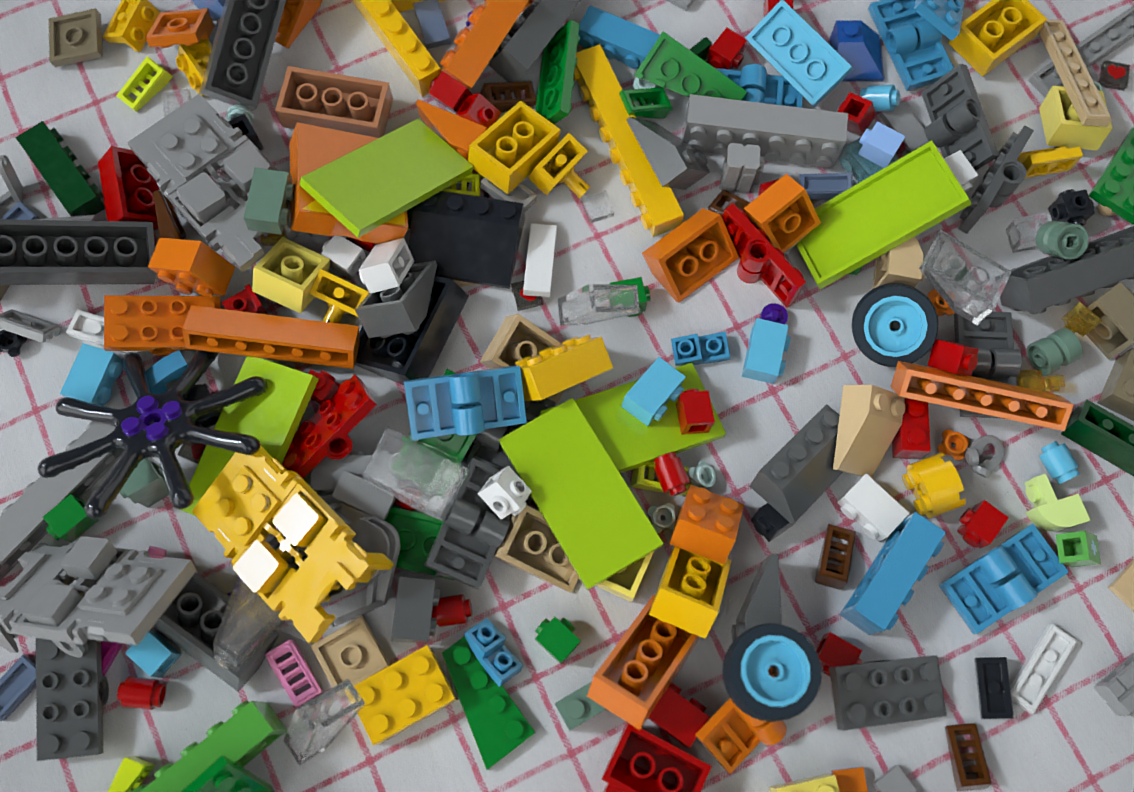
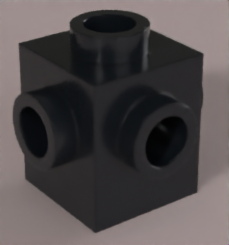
(1072, 207)

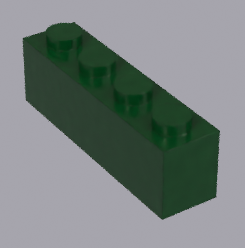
(60, 171)
(1102, 435)

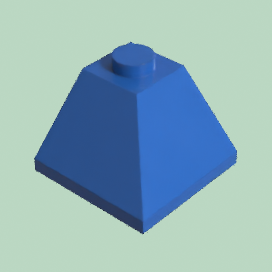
(860, 48)

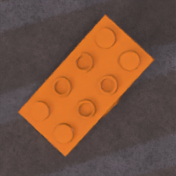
(149, 322)
(734, 735)

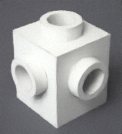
(505, 493)

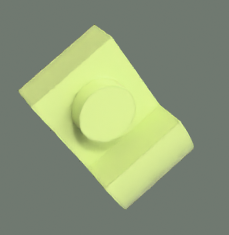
(1052, 513)

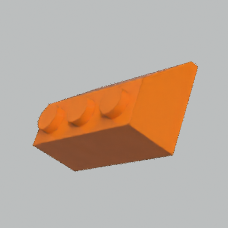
(691, 254)

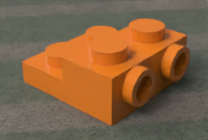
(180, 27)

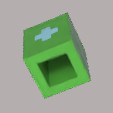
(1078, 549)

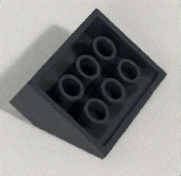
(468, 237)
(415, 354)

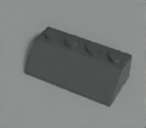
(801, 468)
(193, 625)

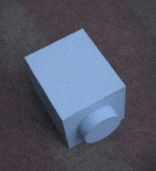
(880, 144)

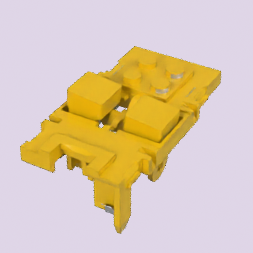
(243, 510)

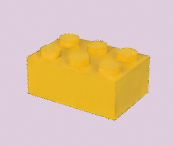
(997, 33)
(513, 147)
(563, 366)
(690, 592)
(403, 695)

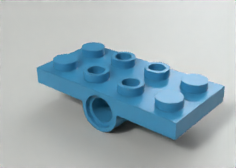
(942, 14)
(910, 42)
(764, 87)
(465, 402)
(1003, 579)

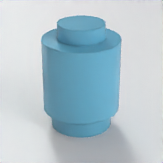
(883, 96)
(1059, 462)

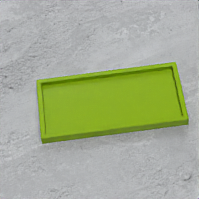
(386, 177)
(881, 214)
(268, 417)
(631, 441)
(580, 493)

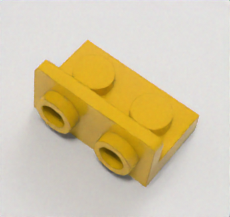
(131, 23)
(194, 61)
(1049, 160)

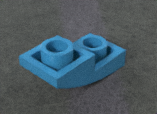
(700, 349)
(165, 371)
(491, 652)

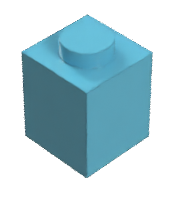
(153, 654)

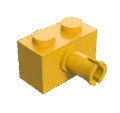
(559, 167)
(339, 294)

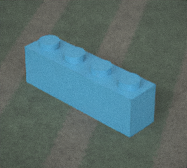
(617, 37)

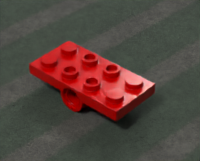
(761, 259)
(329, 428)

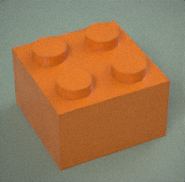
(783, 213)
(191, 267)
(707, 524)

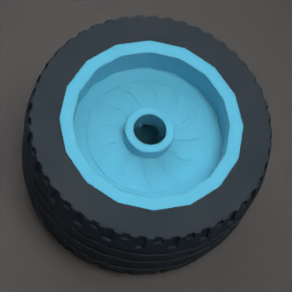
(890, 303)
(793, 665)

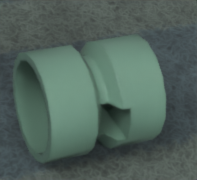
(1062, 239)
(1054, 351)

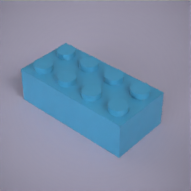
(893, 574)

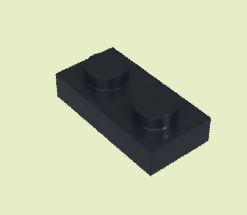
(993, 688)

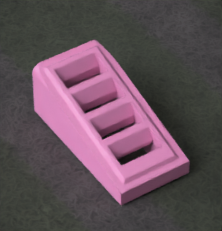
(278, 668)

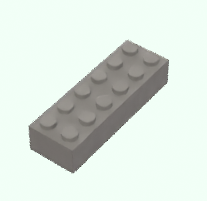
(779, 130)

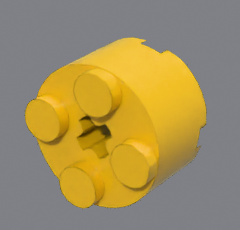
(934, 486)

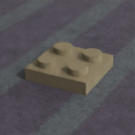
(75, 37)

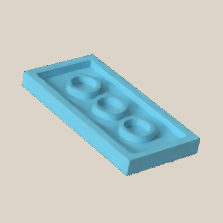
(799, 53)

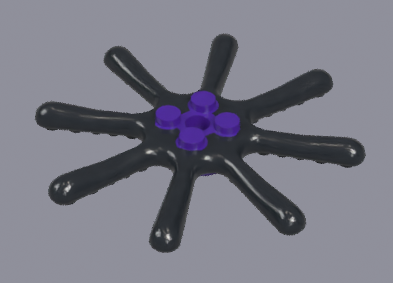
(153, 428)

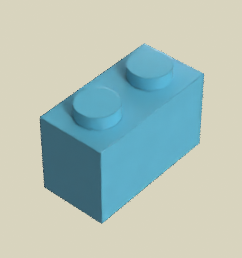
(765, 351)
(92, 375)
(653, 391)

